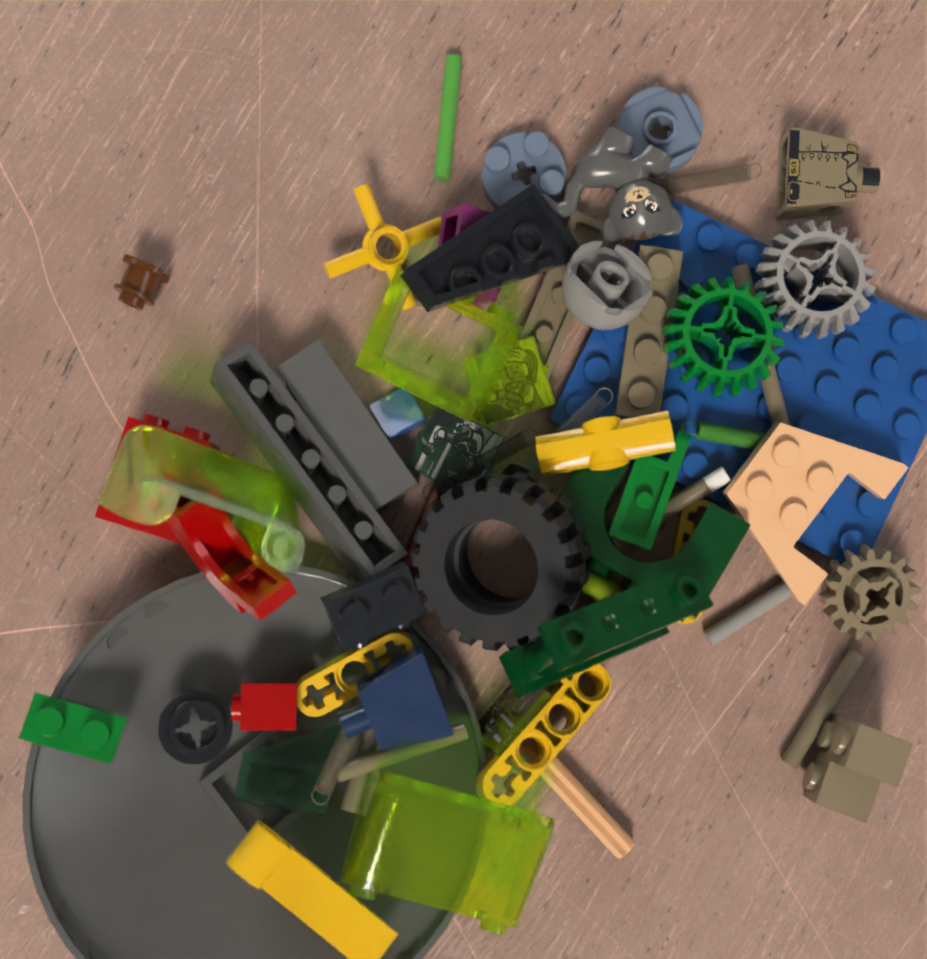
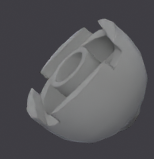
(605, 286)

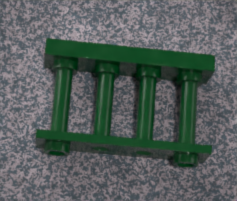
(605, 630)

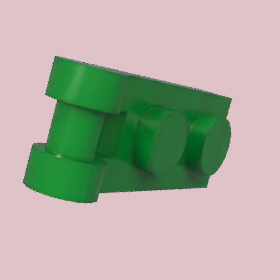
(647, 496)

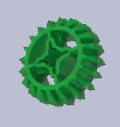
(730, 302)

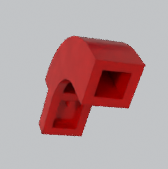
(228, 559)

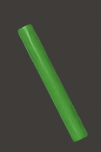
(448, 118)

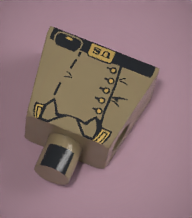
(819, 175)

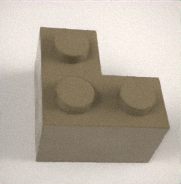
(852, 766)

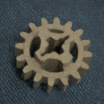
(886, 604)

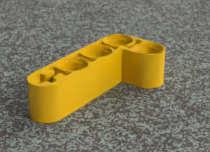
(546, 737)
(310, 894)

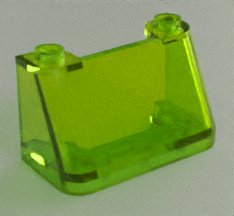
(161, 466)
(445, 850)

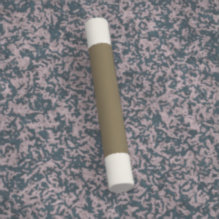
(691, 494)

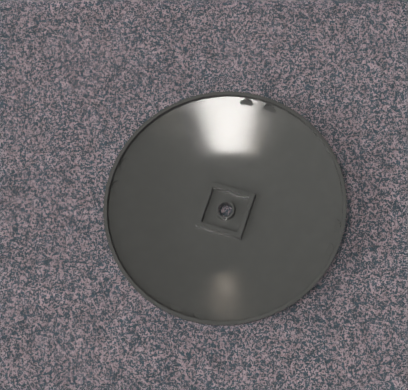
(141, 846)

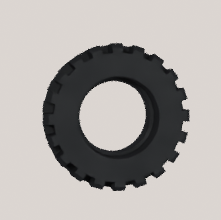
(456, 591)

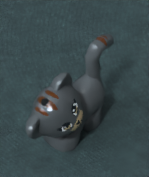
(638, 206)

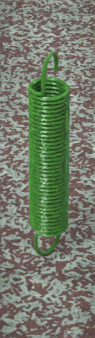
(726, 434)

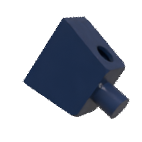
(399, 704)

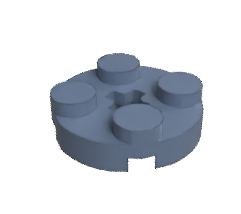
(668, 110)
(522, 150)

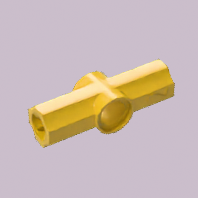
(605, 443)

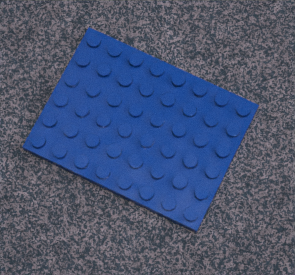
(847, 387)

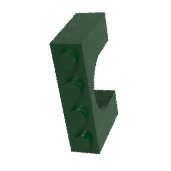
(707, 549)

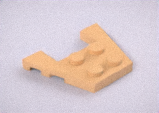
(788, 485)

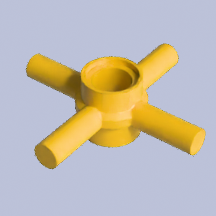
(368, 254)

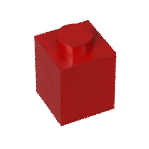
(265, 707)

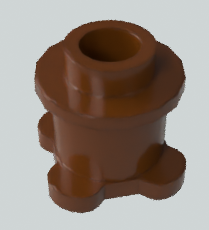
(139, 283)

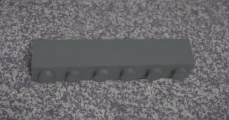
(305, 463)

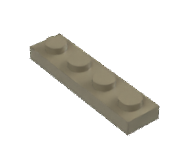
(549, 316)
(643, 356)

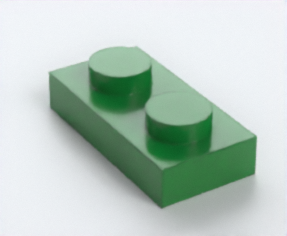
(73, 728)

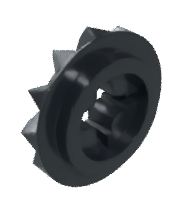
(213, 739)

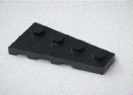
(497, 250)

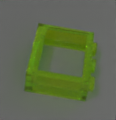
(466, 407)

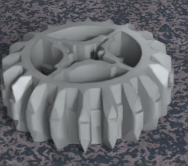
(847, 293)

